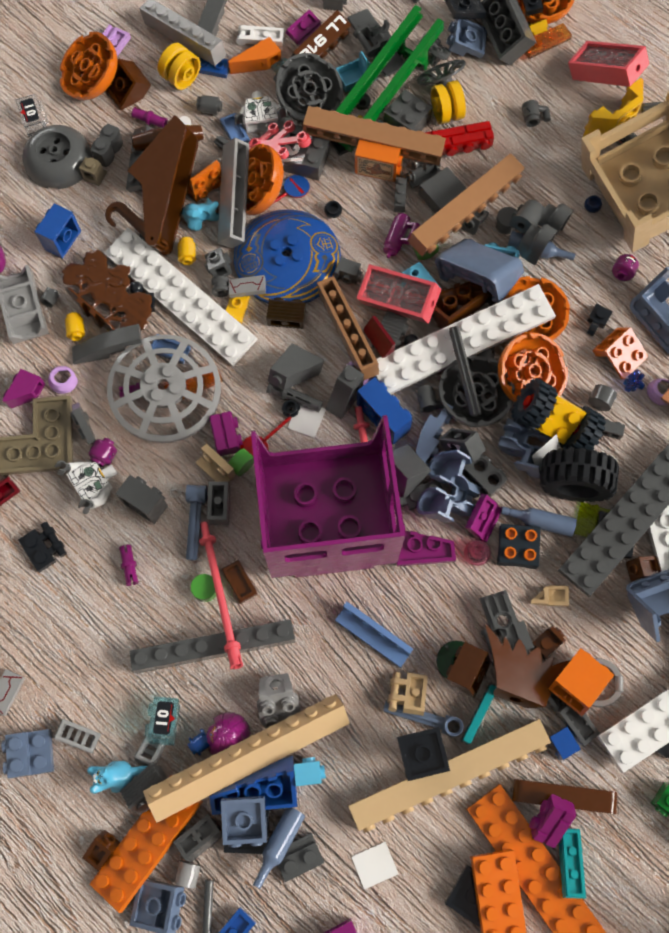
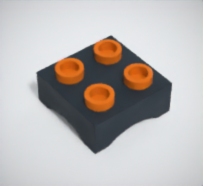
(519, 546)

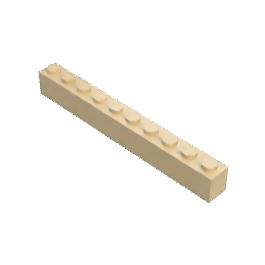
(245, 757)
(463, 768)

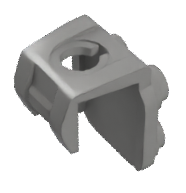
(276, 704)

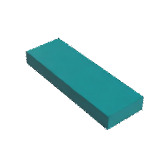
(479, 715)
(572, 865)

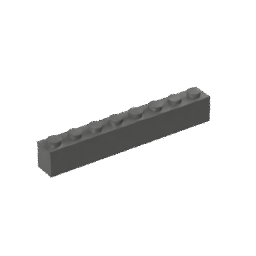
(210, 646)

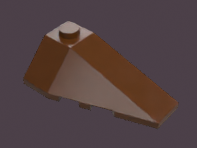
(458, 303)

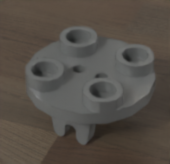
(438, 52)

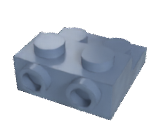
(466, 37)
(28, 753)
(244, 821)
(158, 907)

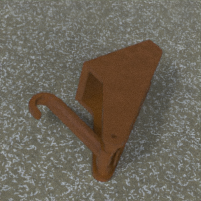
(164, 177)

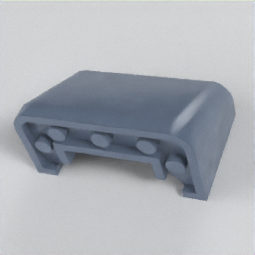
(480, 265)

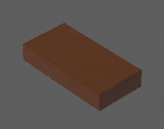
(239, 581)

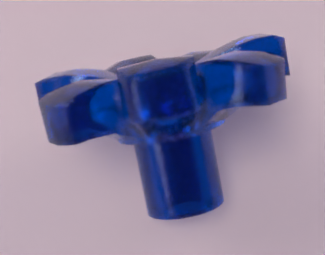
(634, 381)

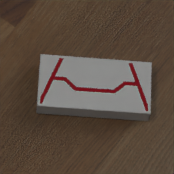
(247, 286)
(9, 687)

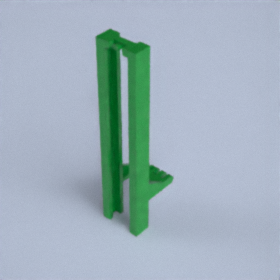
(395, 44)

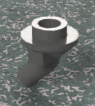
(364, 102)

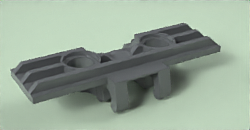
(368, 29)
(497, 605)

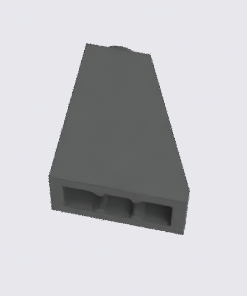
(294, 367)
(345, 391)

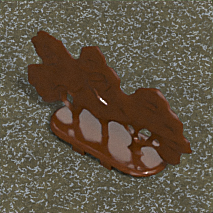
(106, 287)

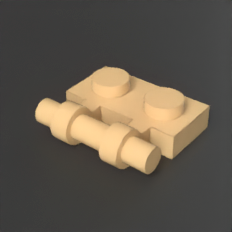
(415, 693)

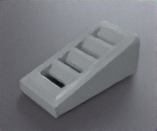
(60, 730)
(143, 749)

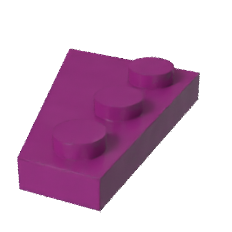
(424, 549)

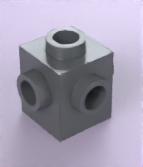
(218, 263)

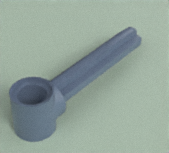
(195, 496)
(428, 719)

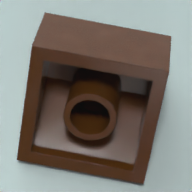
(128, 84)
(469, 669)

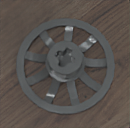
(441, 78)

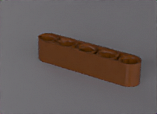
(582, 798)

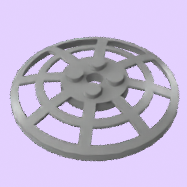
(164, 398)

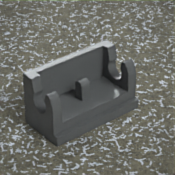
(198, 838)

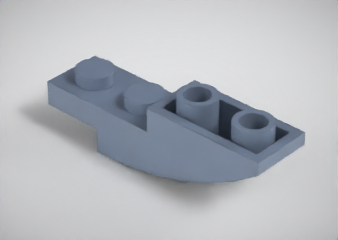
(428, 443)

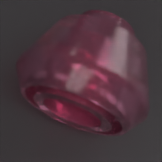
(473, 556)

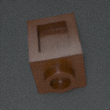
(642, 567)
(549, 641)
(101, 849)

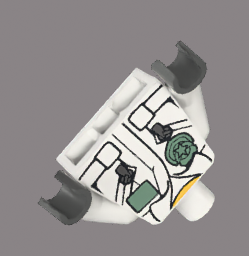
(259, 113)
(89, 482)

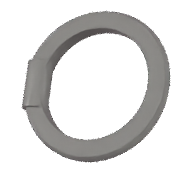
(618, 684)

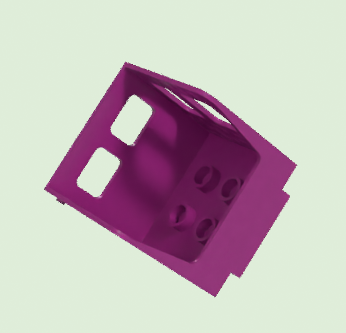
(329, 506)

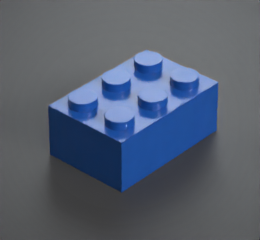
(378, 402)

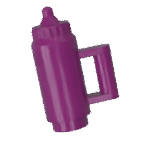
(397, 234)

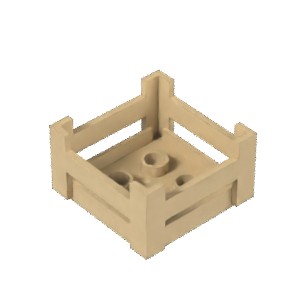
(633, 174)

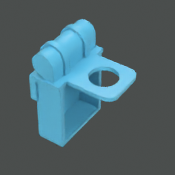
(352, 71)

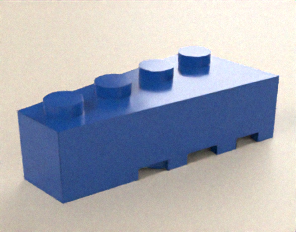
(273, 782)

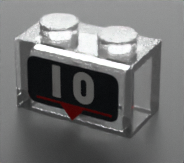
(31, 113)

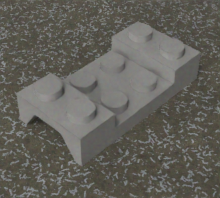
(21, 306)

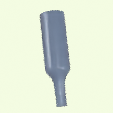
(550, 250)
(545, 520)
(279, 843)

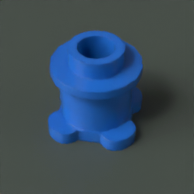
(198, 743)

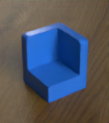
(564, 743)

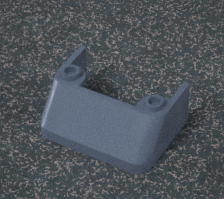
(652, 309)
(650, 600)

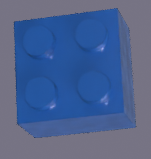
(58, 230)

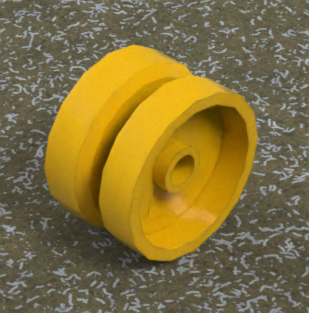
(178, 66)
(448, 102)

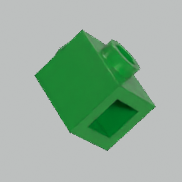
(661, 800)

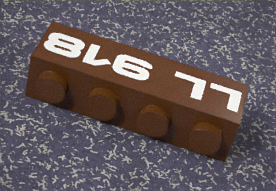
(326, 36)

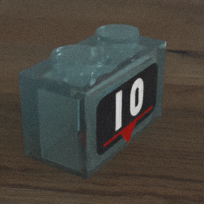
(163, 721)

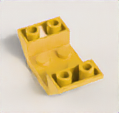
(630, 105)

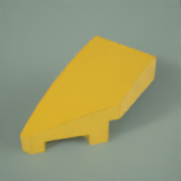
(539, 27)

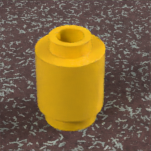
(186, 251)
(74, 326)

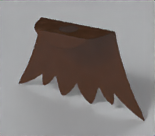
(522, 676)

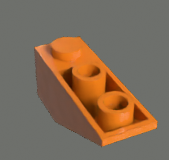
(256, 58)

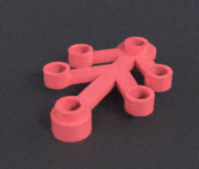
(302, 138)

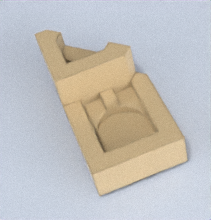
(552, 596)

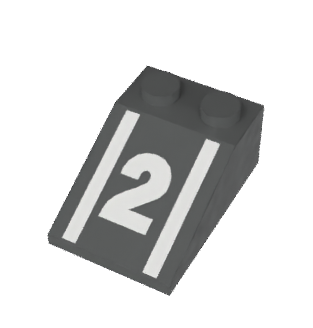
(307, 161)

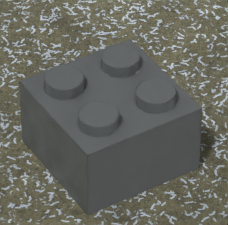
(408, 112)
(142, 499)

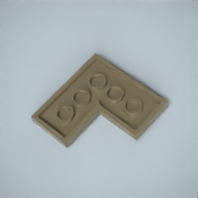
(47, 445)

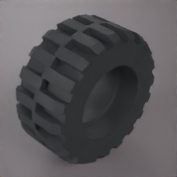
(579, 474)

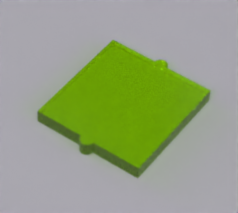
(587, 518)

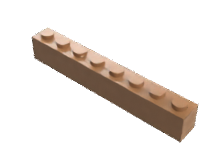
(351, 129)
(465, 205)

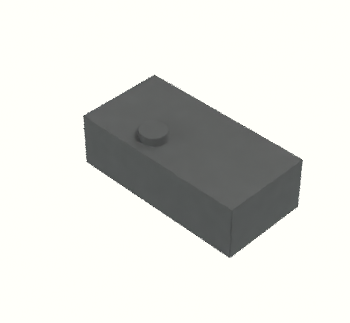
(507, 29)

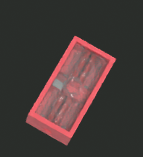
(608, 63)
(399, 293)

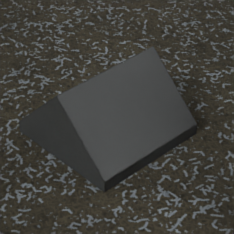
(409, 469)

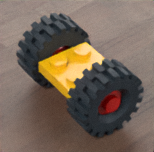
(547, 412)

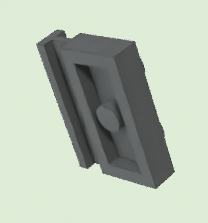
(300, 857)

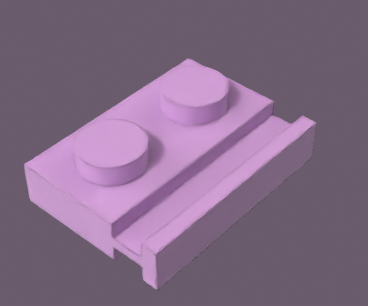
(118, 37)

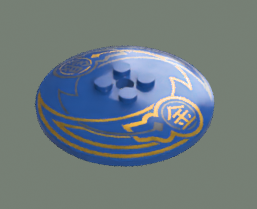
(293, 276)

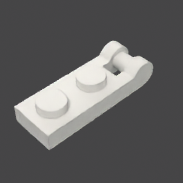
(259, 33)

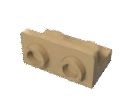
(215, 465)

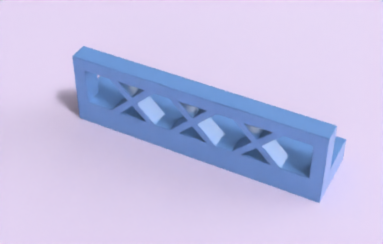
(374, 634)

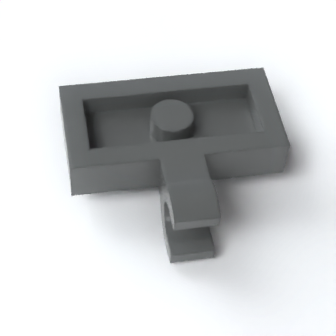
(81, 419)

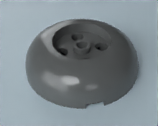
(301, 69)
(43, 148)
(482, 370)

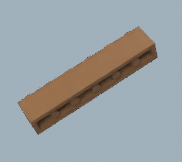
(348, 327)

